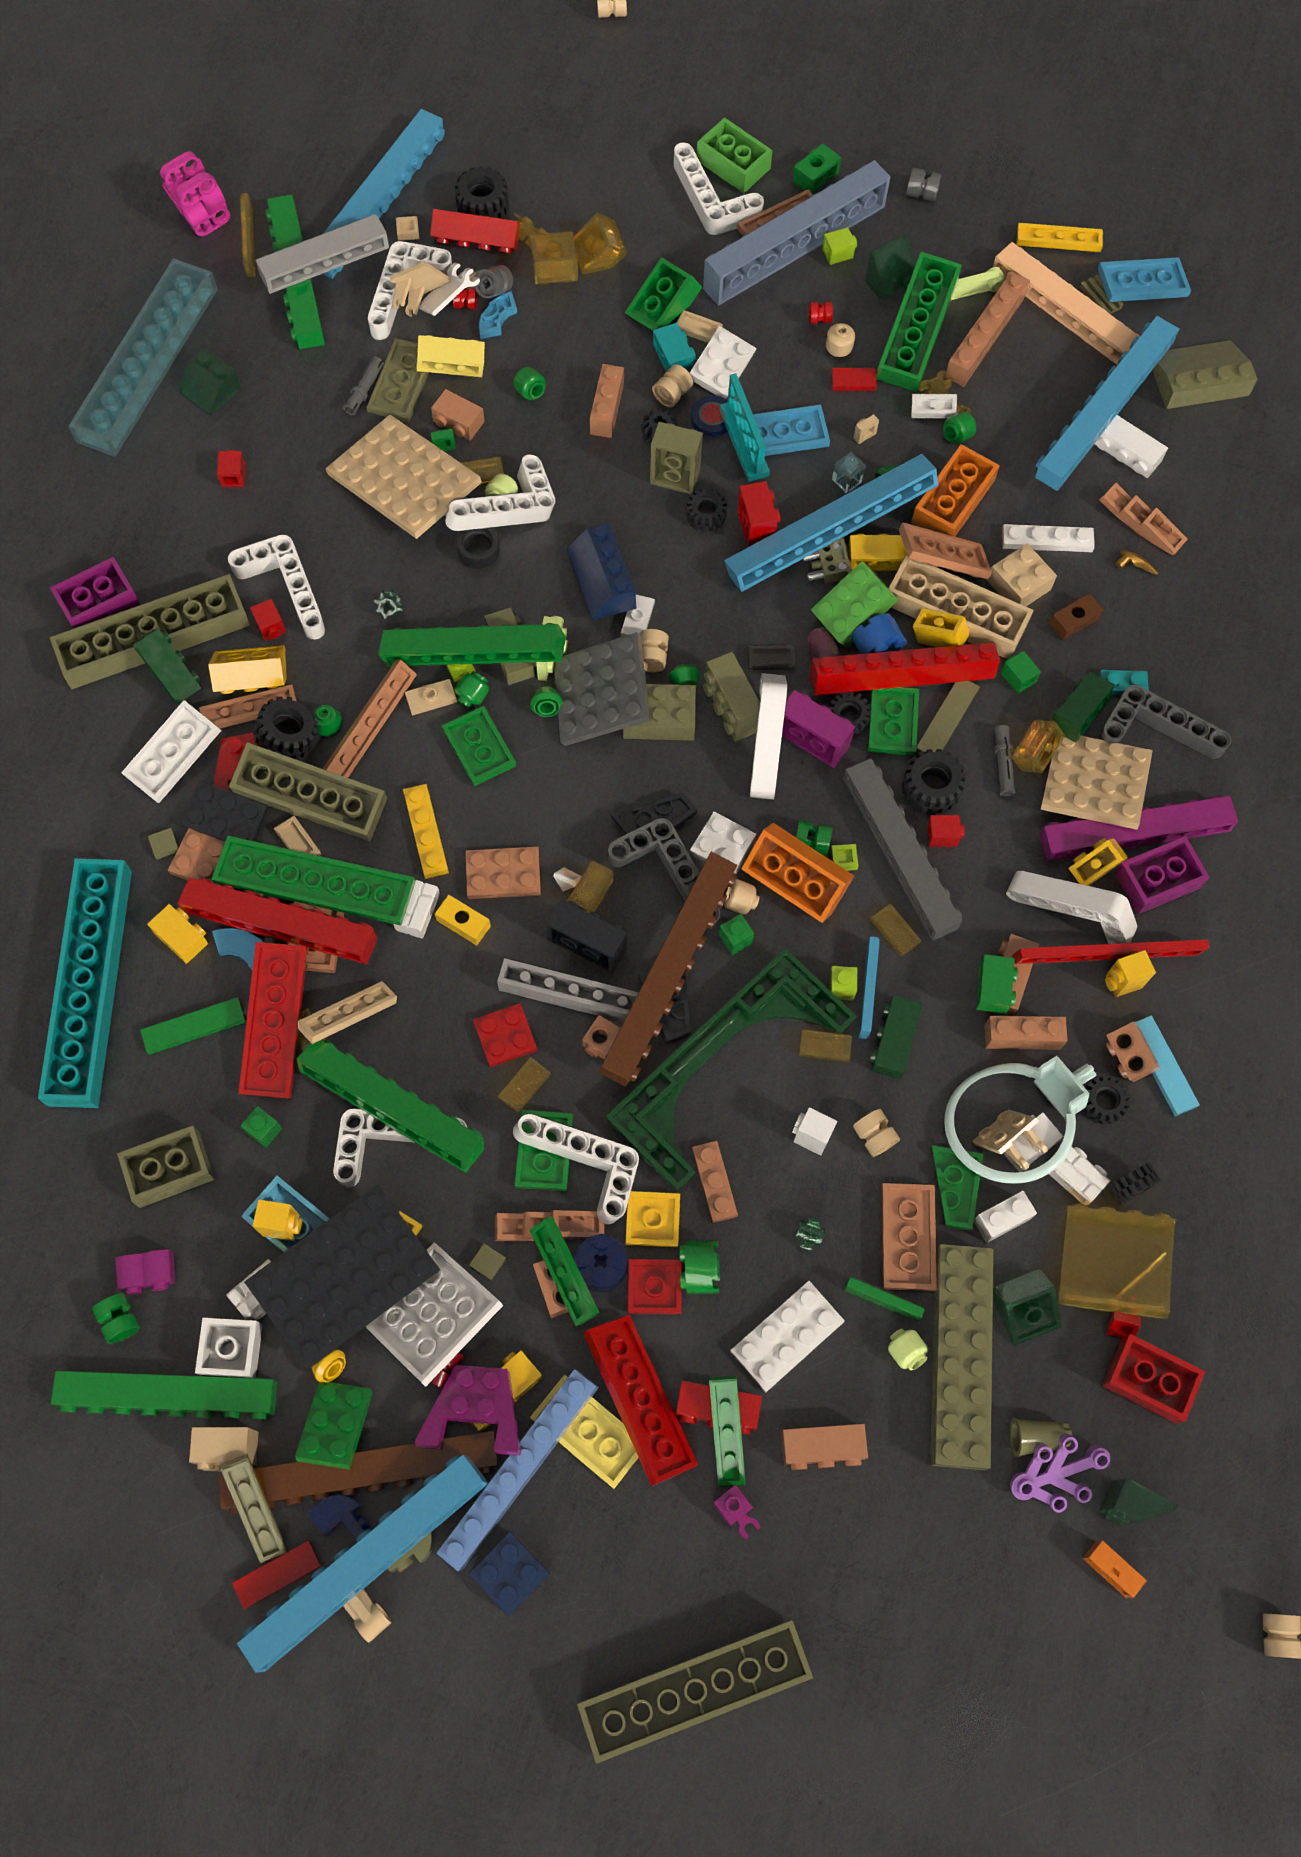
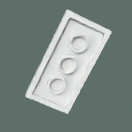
(171, 751)
(787, 1336)

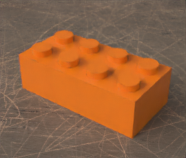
(958, 492)
(797, 872)

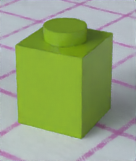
(839, 245)
(843, 982)

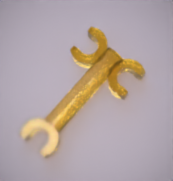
(939, 385)

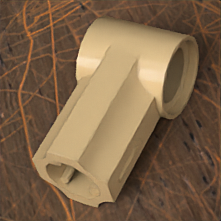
(367, 1615)

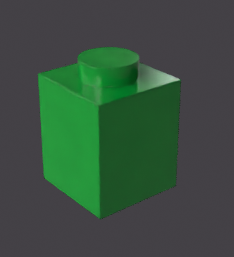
(1020, 671)
(736, 934)
(261, 1127)

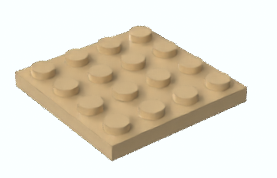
(1098, 781)

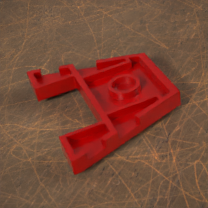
(229, 757)

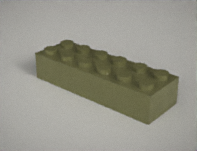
(308, 792)

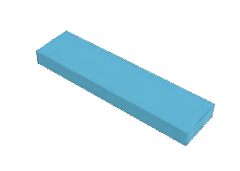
(1169, 1077)

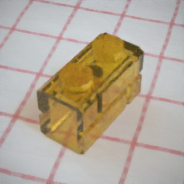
(1038, 746)
(592, 887)

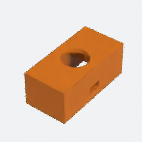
(1114, 1569)

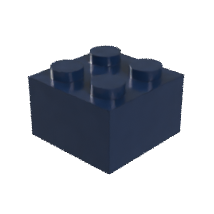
(509, 1574)

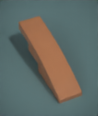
(1146, 522)
(572, 1224)

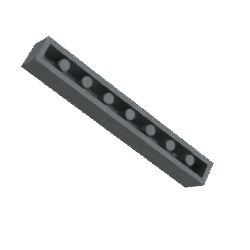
(902, 849)

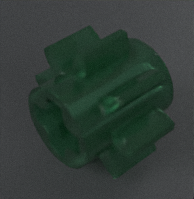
(393, 598)
(810, 1233)

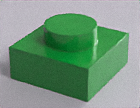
(443, 439)

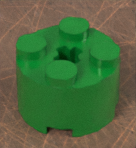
(701, 1267)

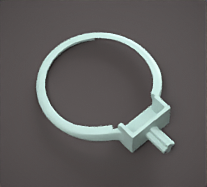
(1060, 1087)

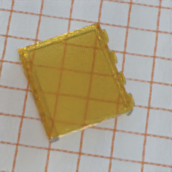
(1117, 1261)

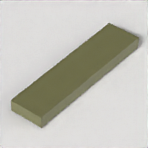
(948, 716)
(253, 1508)

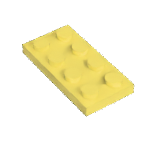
(596, 1439)

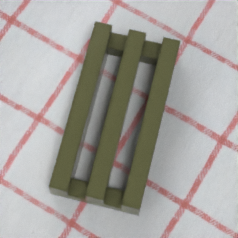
(1097, 285)

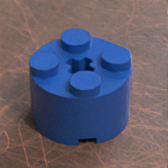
(879, 636)

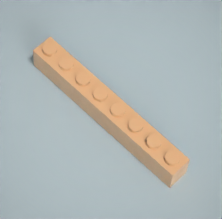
(1067, 304)

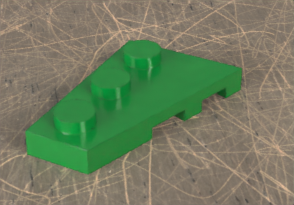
(957, 1187)

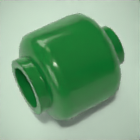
(529, 383)
(959, 427)
(472, 689)

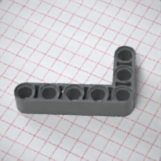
(1162, 722)
(661, 845)

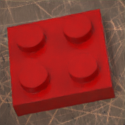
(505, 1035)
(654, 1286)

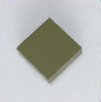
(163, 843)
(487, 1262)

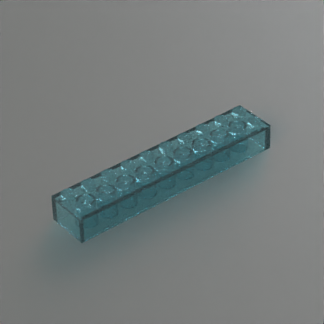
(143, 358)

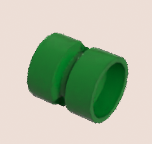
(821, 834)
(122, 1325)

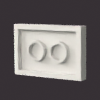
(721, 358)

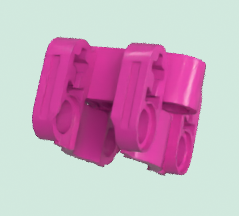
(194, 193)

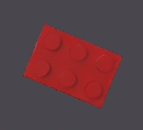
(1153, 1379)

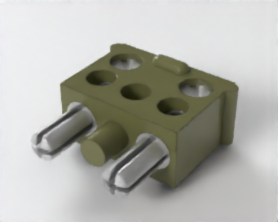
(832, 561)

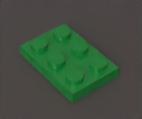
(894, 721)
(478, 746)
(538, 1167)
(334, 1425)

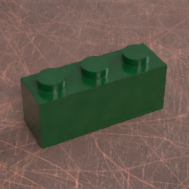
(167, 665)
(1083, 706)
(895, 1037)

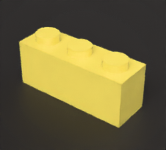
(450, 356)

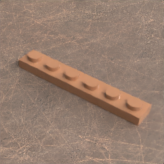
(370, 719)

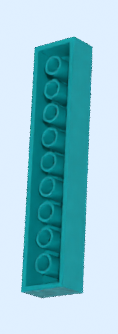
(85, 984)

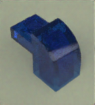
(335, 1511)

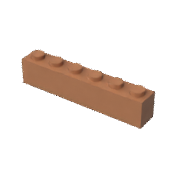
(987, 328)

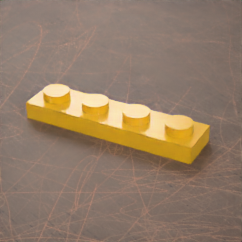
(1059, 237)
(425, 831)

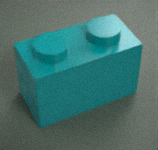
(673, 347)

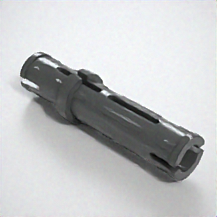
(360, 391)
(1003, 751)

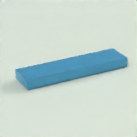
(868, 988)

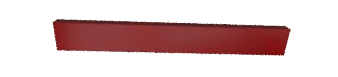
(1109, 951)

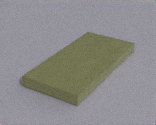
(398, 383)

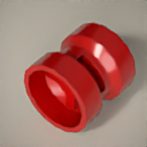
(466, 298)
(820, 312)

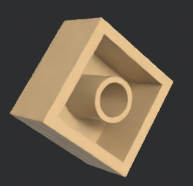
(1022, 576)
(221, 1444)

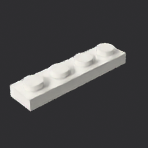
(1048, 538)

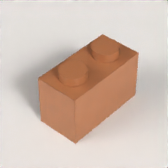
(457, 414)

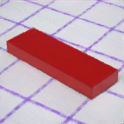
(276, 1574)

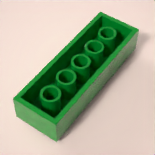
(918, 322)

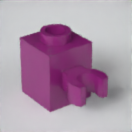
(733, 1509)

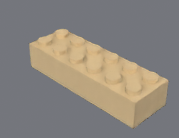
(986, 613)

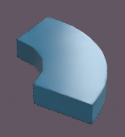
(495, 315)
(236, 943)

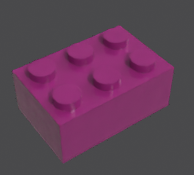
(95, 594)
(816, 729)
(1161, 875)

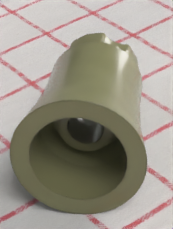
(1028, 1433)

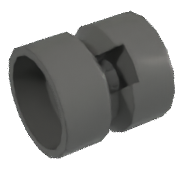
(924, 184)
(494, 281)

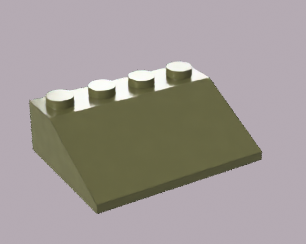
(1204, 374)

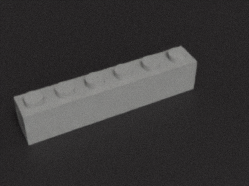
(322, 253)
(565, 990)

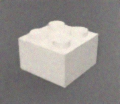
(724, 839)
(228, 1348)

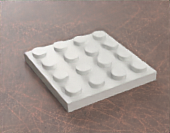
(435, 1318)

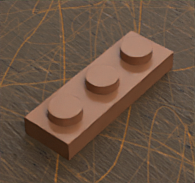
(714, 1181)

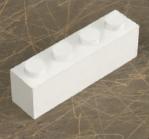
(1132, 446)

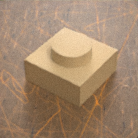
(407, 228)
(865, 429)

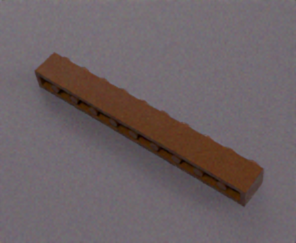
(666, 972)
(368, 1470)

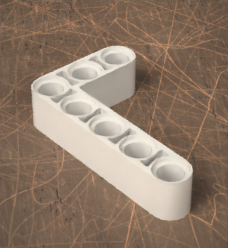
(714, 215)
(400, 257)
(493, 511)
(294, 577)
(768, 736)
(1077, 900)
(358, 1136)
(587, 1156)

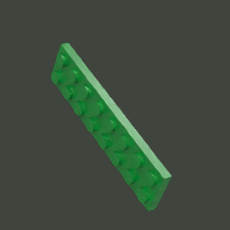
(314, 880)

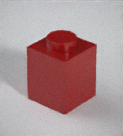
(231, 468)
(268, 620)
(944, 830)

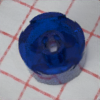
(601, 1247)

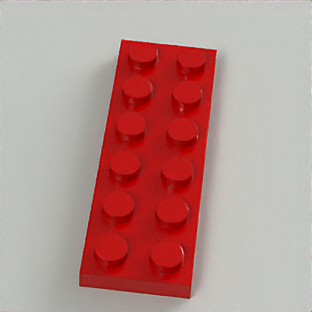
(273, 1020)
(640, 1400)

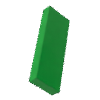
(884, 1299)

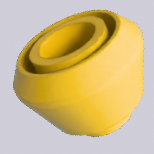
(330, 1366)

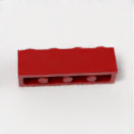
(475, 230)

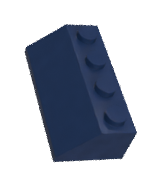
(602, 572)

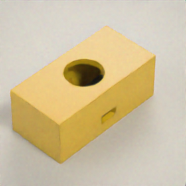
(472, 930)

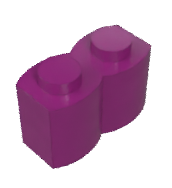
(145, 1271)

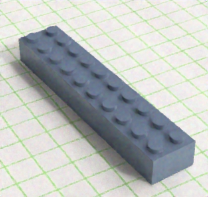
(795, 232)

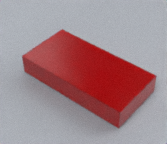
(853, 379)

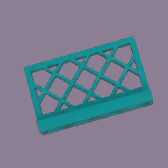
(744, 432)

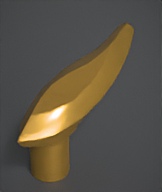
(1136, 560)

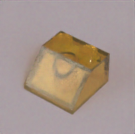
(599, 244)
(554, 257)

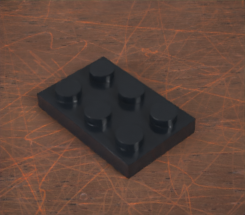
(223, 813)

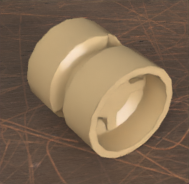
(609, 7)
(672, 385)
(654, 649)
(876, 1132)
(1282, 1635)

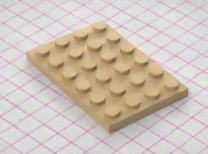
(403, 476)

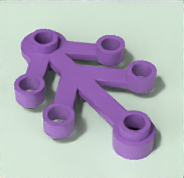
(1056, 1473)

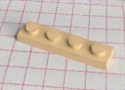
(347, 1012)

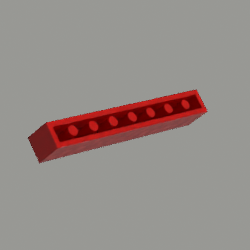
(903, 668)
(278, 920)

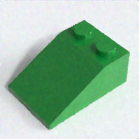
(663, 296)

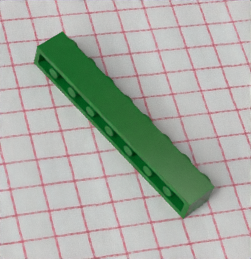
(300, 296)
(473, 645)
(391, 1104)
(164, 1393)

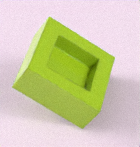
(457, 671)
(845, 856)

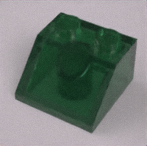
(891, 266)
(209, 381)
(1027, 1306)
(1132, 1503)

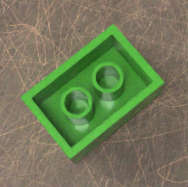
(734, 155)
(853, 603)

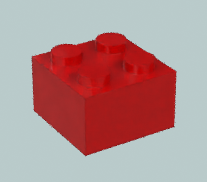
(757, 512)

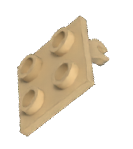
(417, 281)
(1005, 1130)

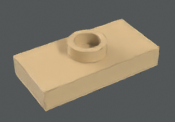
(430, 697)

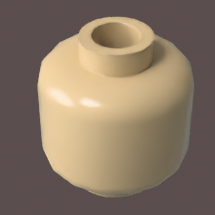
(840, 340)
(741, 897)

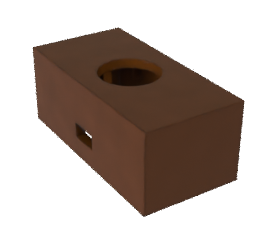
(1066, 624)

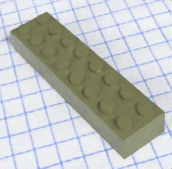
(186, 616)
(962, 1358)
(694, 1690)

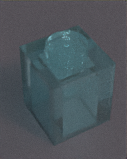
(848, 472)

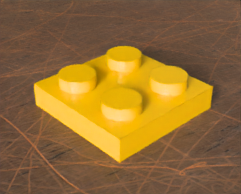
(653, 1219)

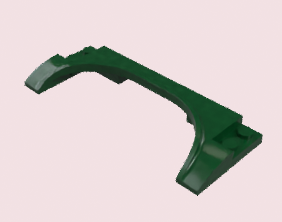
(777, 992)

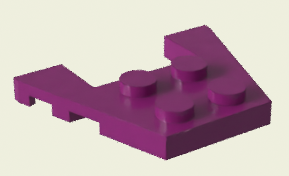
(474, 1397)

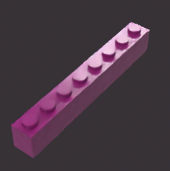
(1156, 826)

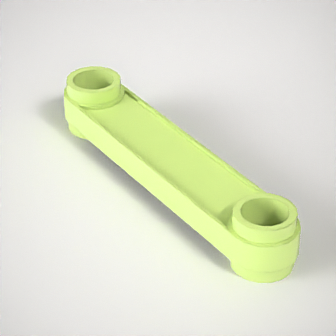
(979, 283)

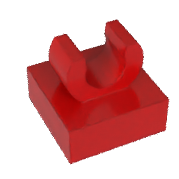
(1123, 1324)

